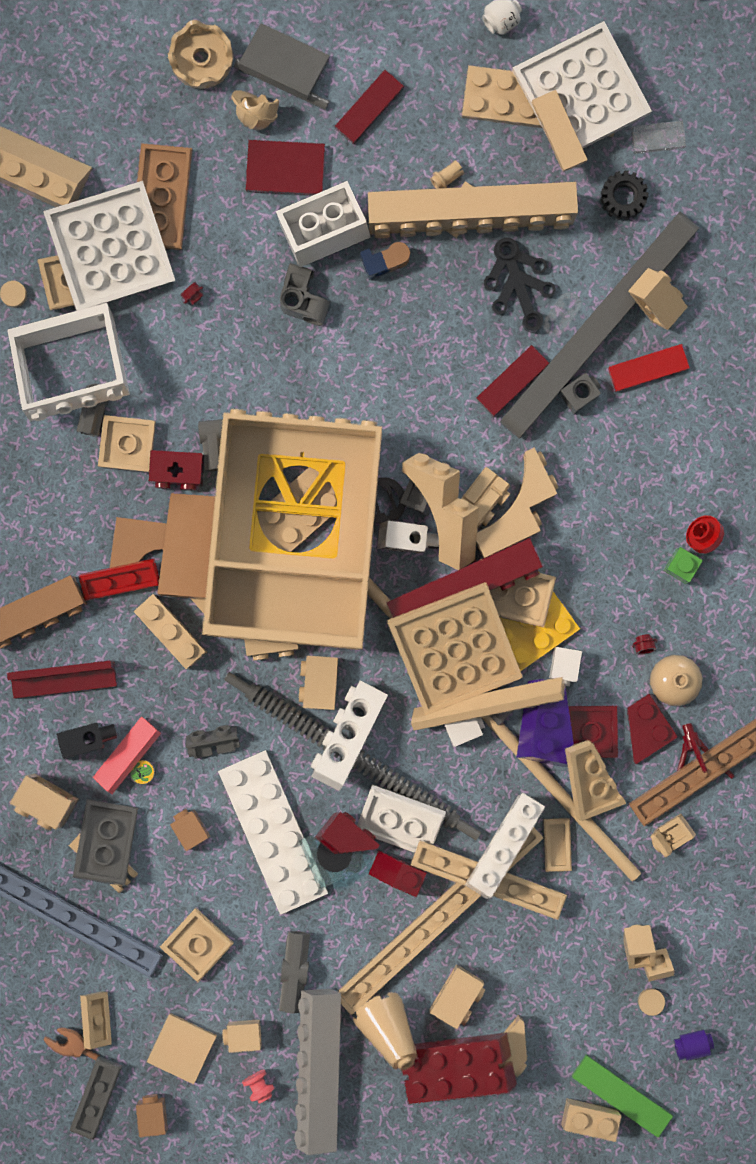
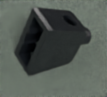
(72, 742)

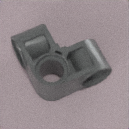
(310, 307)

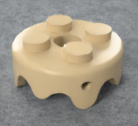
(197, 38)

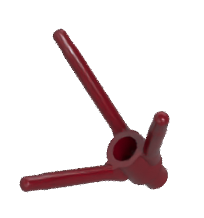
(693, 743)

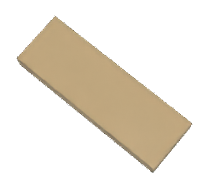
(559, 131)

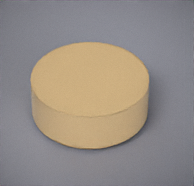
(13, 294)
(651, 1001)

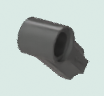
(92, 418)
(210, 438)

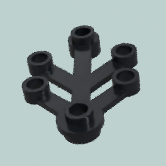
(518, 280)

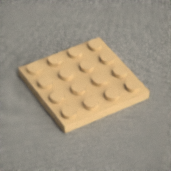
(455, 648)

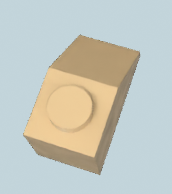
(517, 1044)

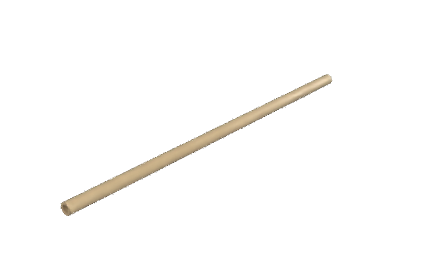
(539, 772)

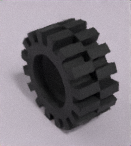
(624, 180)

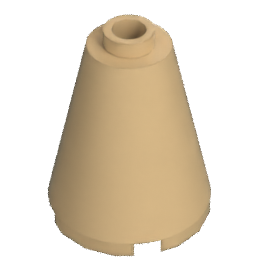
(388, 1029)

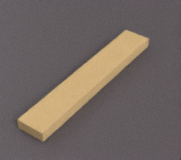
(492, 703)
(511, 888)

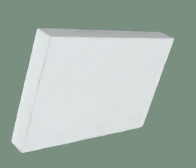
(400, 819)

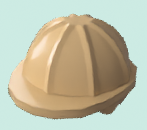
(254, 111)

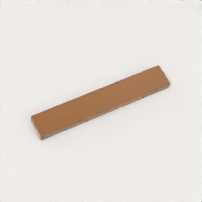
(691, 778)

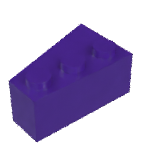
(546, 732)

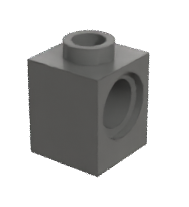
(572, 400)

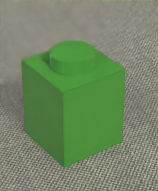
(683, 565)

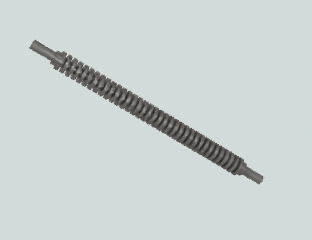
(253, 692)

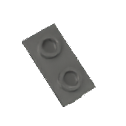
(223, 737)

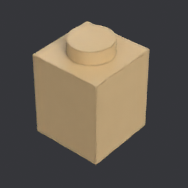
(639, 946)
(243, 1036)

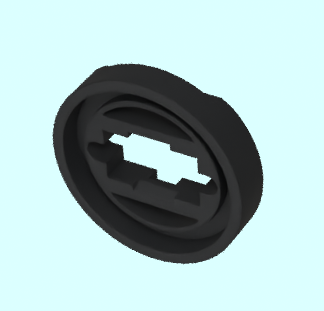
(397, 512)

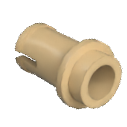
(447, 175)

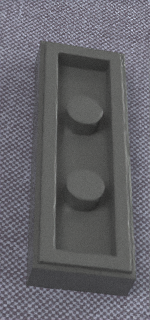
(95, 1098)

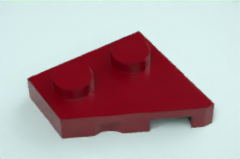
(648, 728)

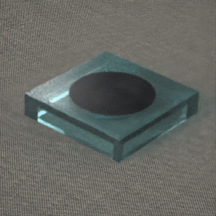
(327, 866)

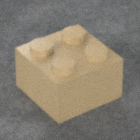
(44, 802)

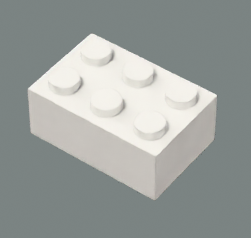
(323, 224)

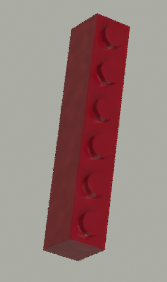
(496, 570)

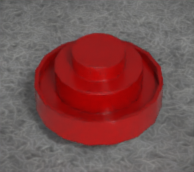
(705, 534)

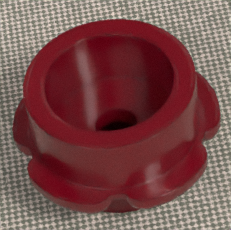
(192, 293)
(644, 644)

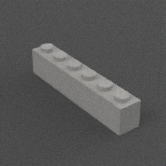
(318, 1071)

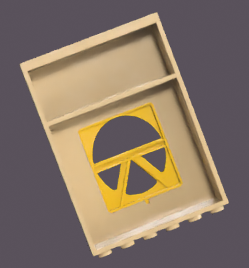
(279, 593)

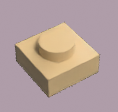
(663, 966)

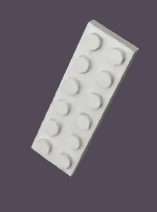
(271, 830)

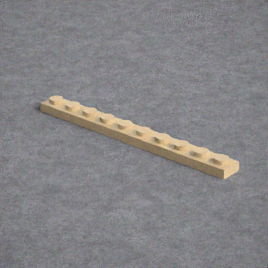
(416, 938)

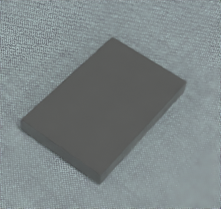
(283, 61)
(105, 842)

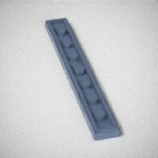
(78, 923)

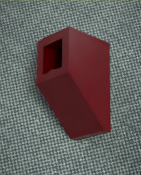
(344, 836)

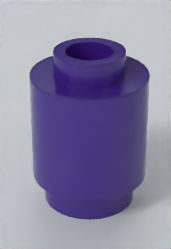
(694, 1045)

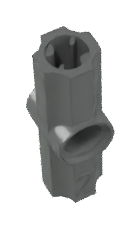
(294, 970)

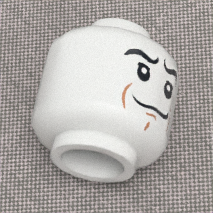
(502, 15)

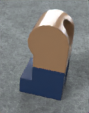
(385, 261)

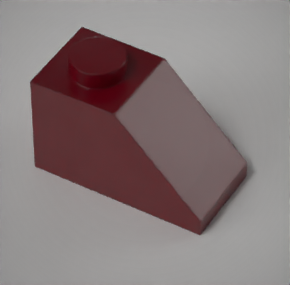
(397, 873)

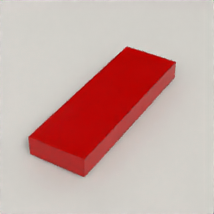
(648, 368)
(119, 579)

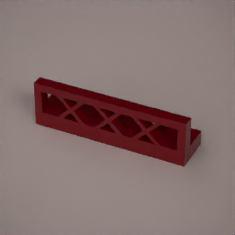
(63, 679)

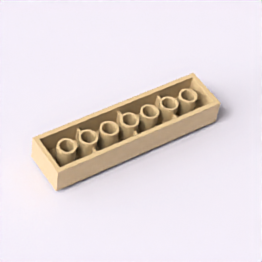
(472, 209)

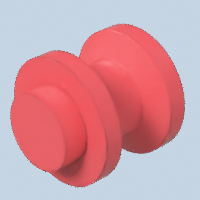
(260, 1089)

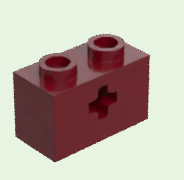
(189, 462)

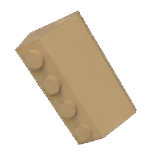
(40, 170)

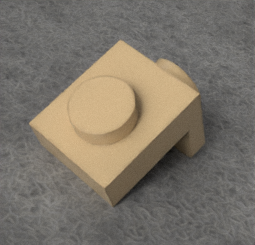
(672, 835)

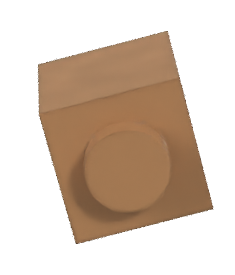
(189, 829)
(151, 1116)

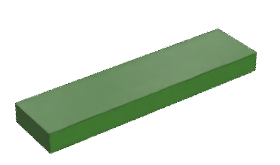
(622, 1096)

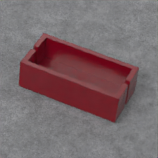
(460, 1069)

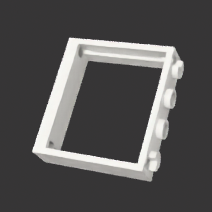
(55, 329)

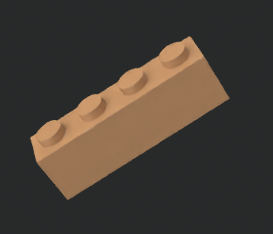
(40, 609)

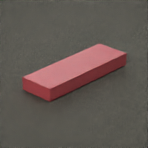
(126, 755)

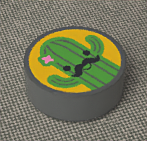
(143, 772)

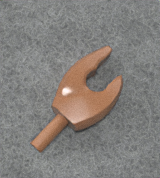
(73, 1047)

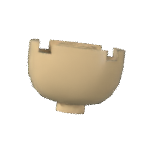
(676, 680)

